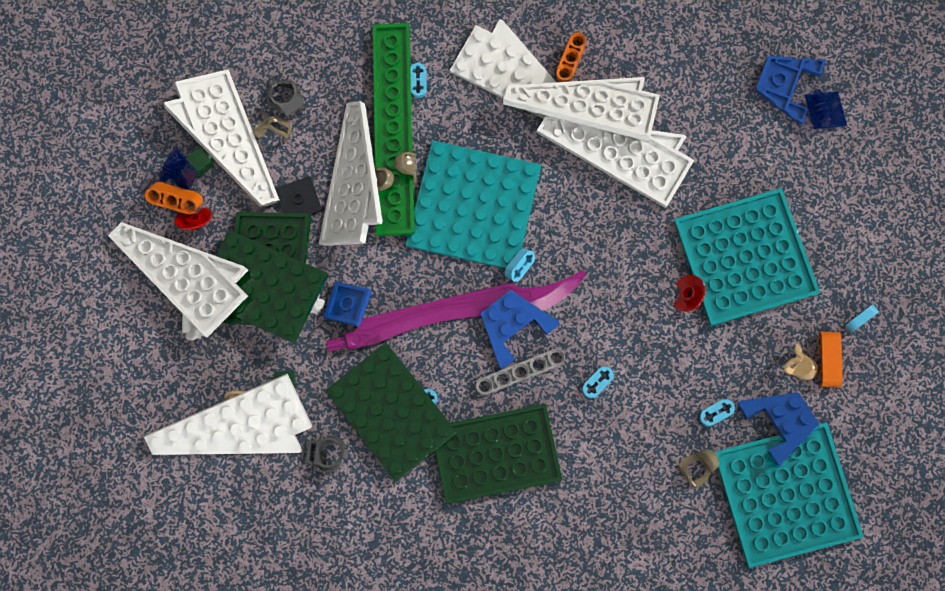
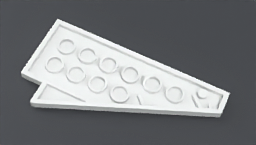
(498, 61)
(601, 104)
(217, 121)
(648, 167)
(353, 188)
(191, 279)
(248, 423)

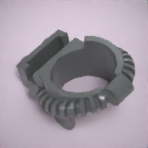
(291, 107)
(321, 444)

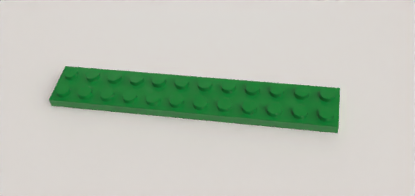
(393, 124)

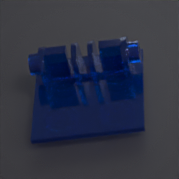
(825, 109)
(178, 169)

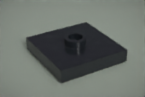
(299, 197)

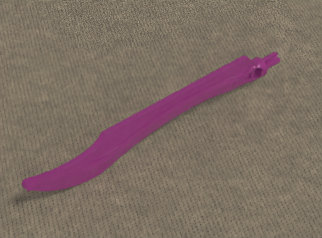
(389, 324)

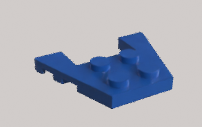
(779, 82)
(508, 317)
(790, 418)

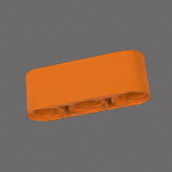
(574, 52)
(165, 199)
(831, 359)

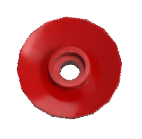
(191, 222)
(688, 285)

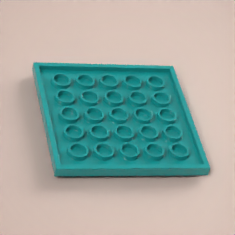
(473, 205)
(747, 256)
(788, 506)

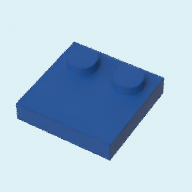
(347, 304)

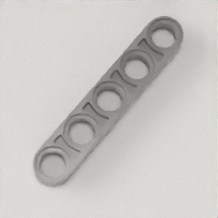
(527, 365)

